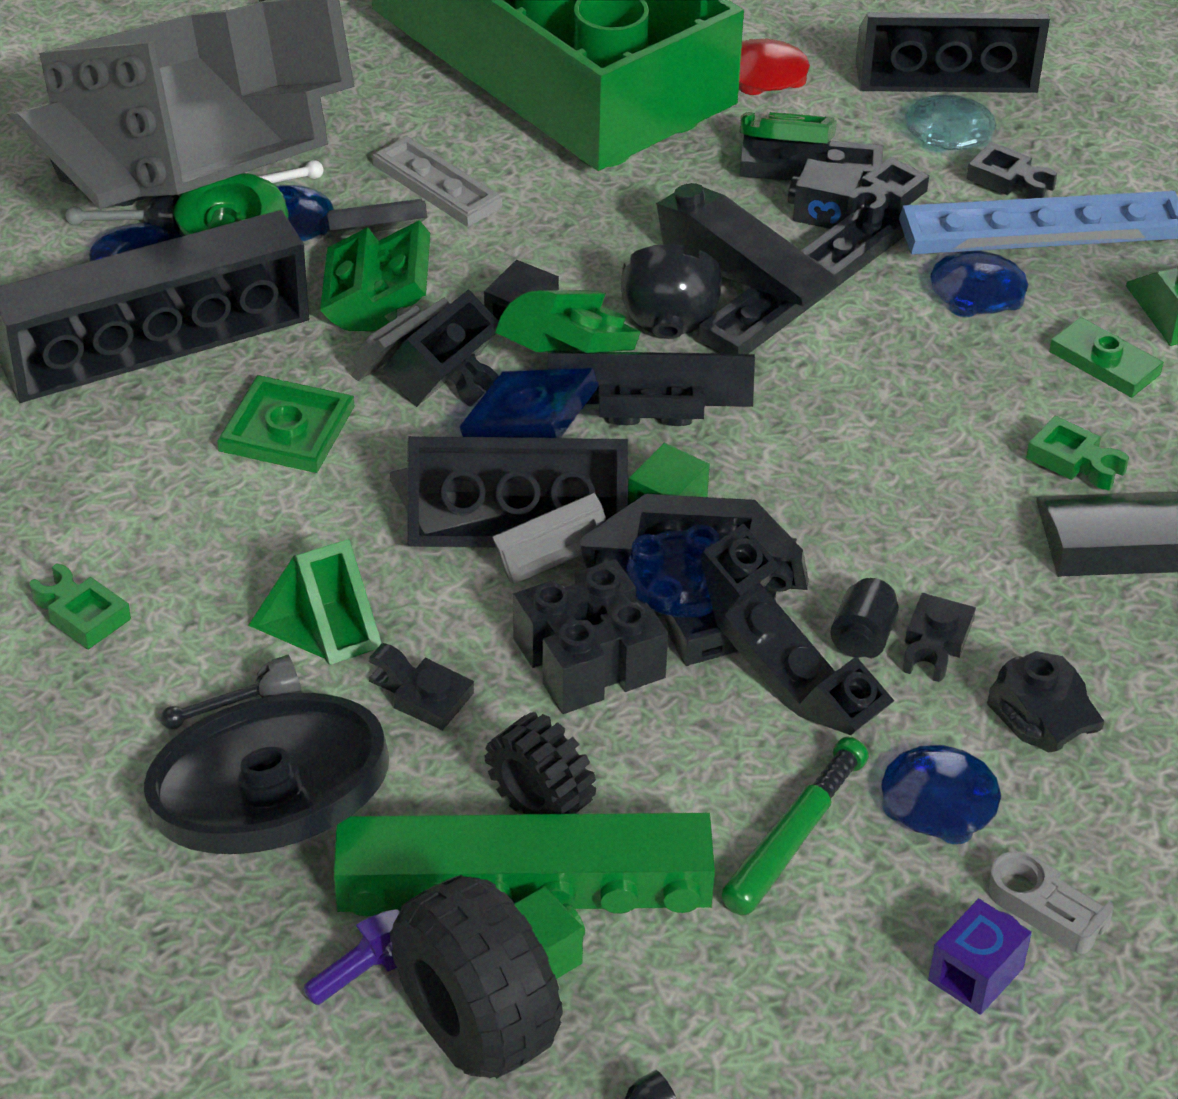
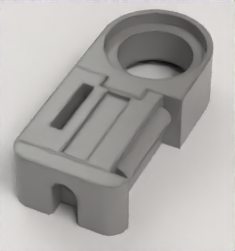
(1051, 904)

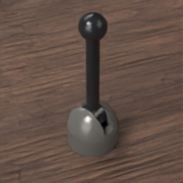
(273, 679)

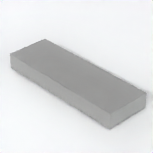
(437, 181)

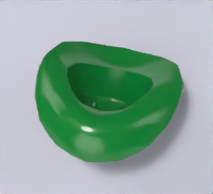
(227, 202)

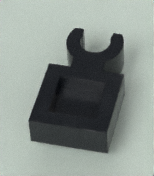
(1010, 170)
(888, 186)
(935, 631)

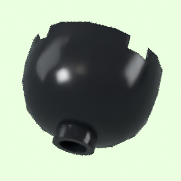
(669, 289)

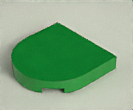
(789, 127)

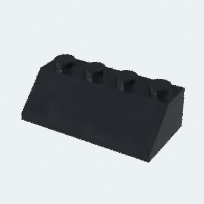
(951, 52)
(524, 474)

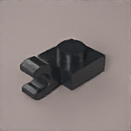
(423, 692)

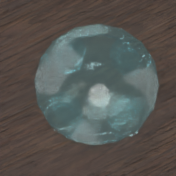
(950, 123)

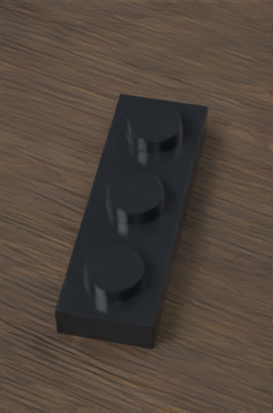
(787, 158)

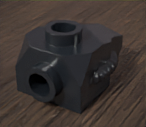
(1043, 701)

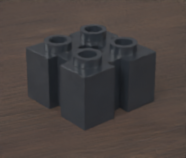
(589, 636)

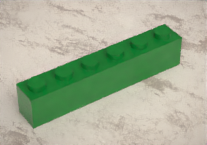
(580, 858)

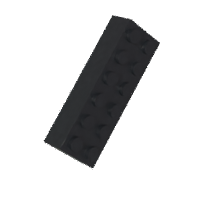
(151, 305)

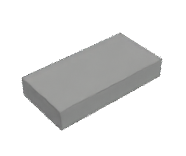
(548, 539)

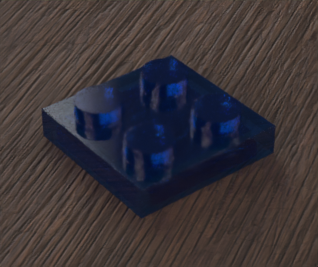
(531, 404)

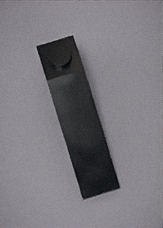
(740, 244)

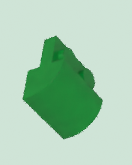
(374, 277)
(566, 322)

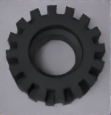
(540, 767)

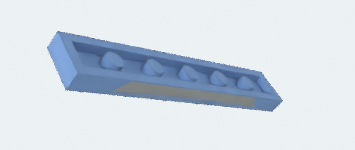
(1040, 222)

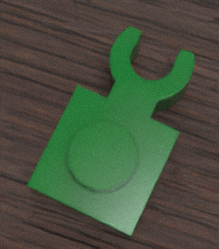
(1073, 450)
(83, 610)

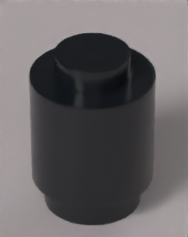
(865, 618)

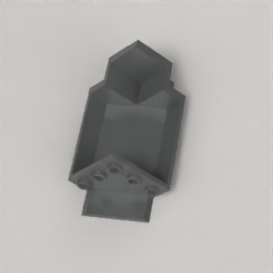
(190, 98)

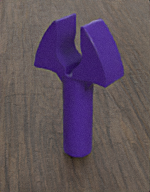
(372, 950)

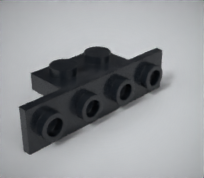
(662, 384)

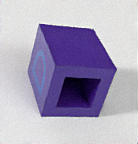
(979, 956)

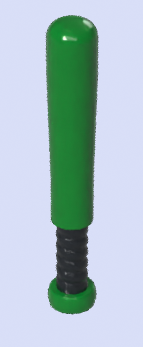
(781, 843)

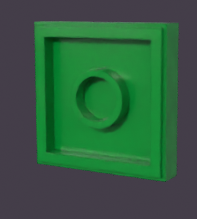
(286, 423)

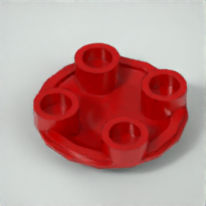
(771, 66)

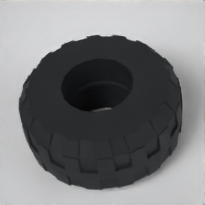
(476, 976)

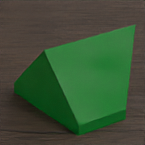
(321, 605)

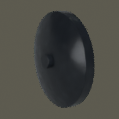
(266, 773)

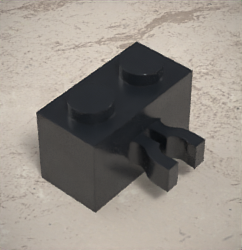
(447, 351)

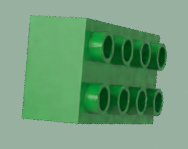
(589, 71)

